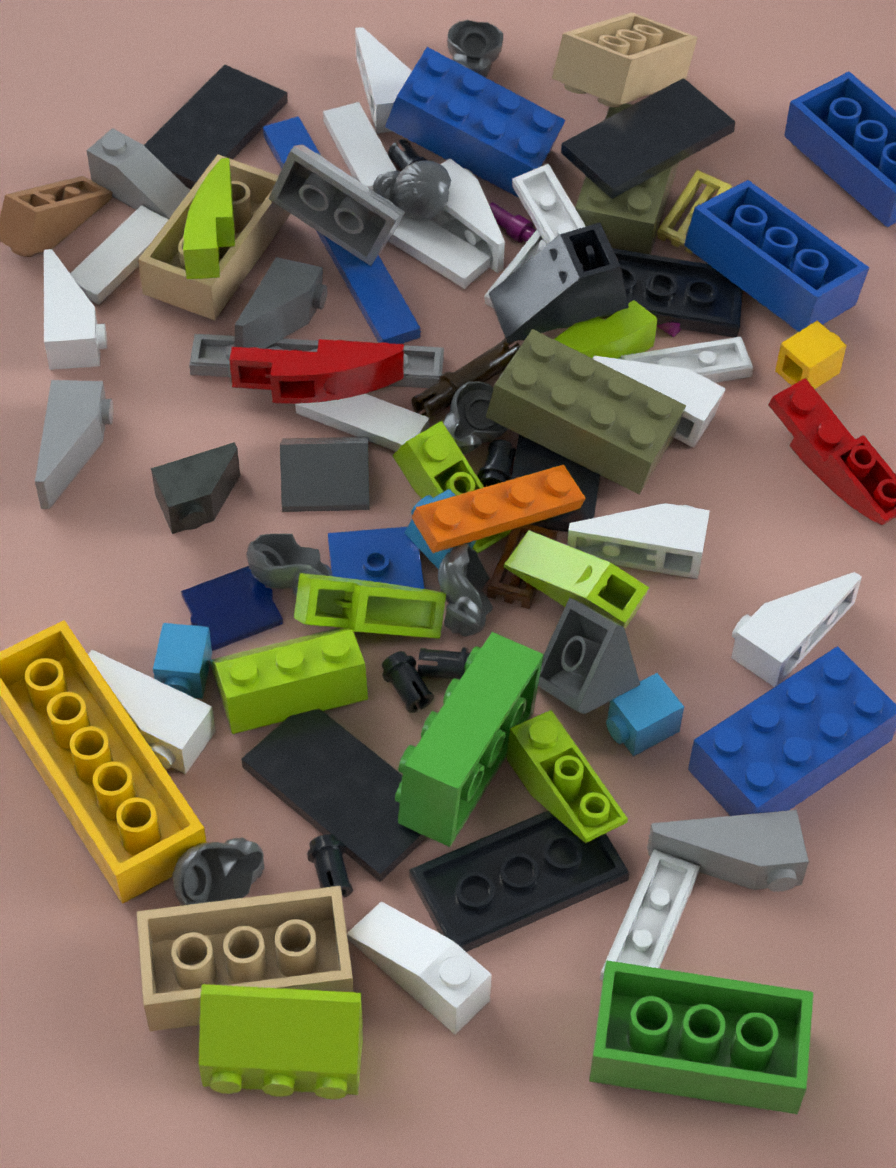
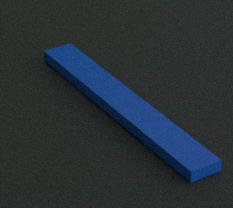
(369, 285)

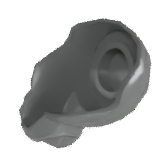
(475, 45)
(417, 189)
(468, 418)
(279, 560)
(463, 581)
(217, 871)

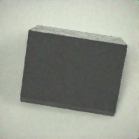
(324, 474)
(587, 659)

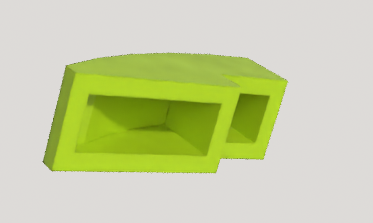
(209, 223)
(619, 335)
(369, 606)

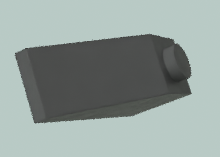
(281, 303)

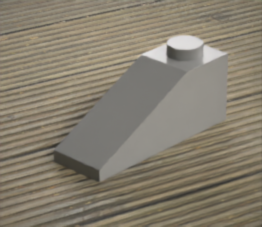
(134, 174)
(70, 434)
(740, 849)

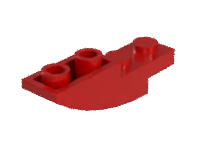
(332, 373)
(838, 459)

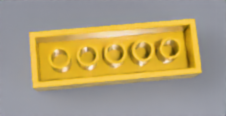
(95, 761)

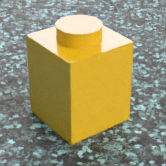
(811, 355)

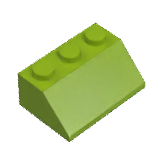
(290, 678)
(280, 1040)

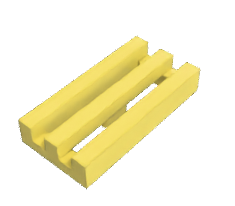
(666, 229)

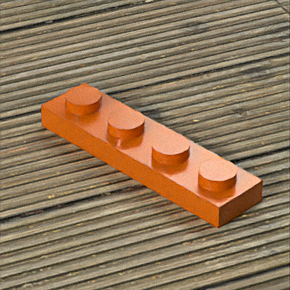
(497, 508)

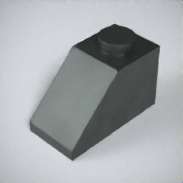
(196, 486)

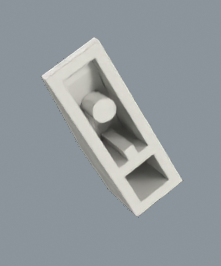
(381, 76)
(470, 215)
(70, 320)
(681, 384)
(649, 538)
(790, 627)
(168, 719)
(424, 965)

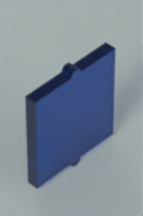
(232, 607)

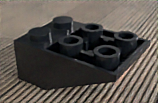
(561, 285)

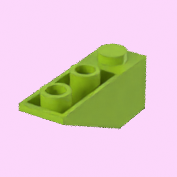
(437, 464)
(574, 574)
(562, 777)

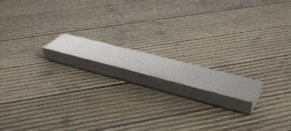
(212, 354)

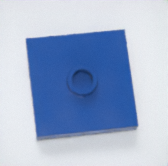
(376, 556)

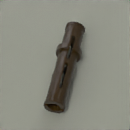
(479, 369)

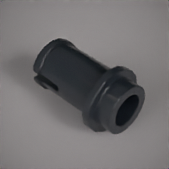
(406, 157)
(497, 463)
(450, 663)
(401, 672)
(327, 857)

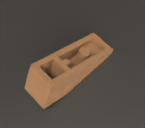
(48, 213)

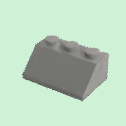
(335, 204)

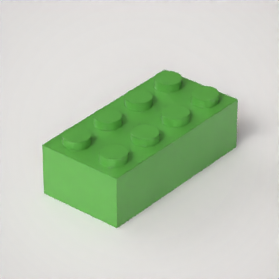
(467, 738)
(702, 1037)

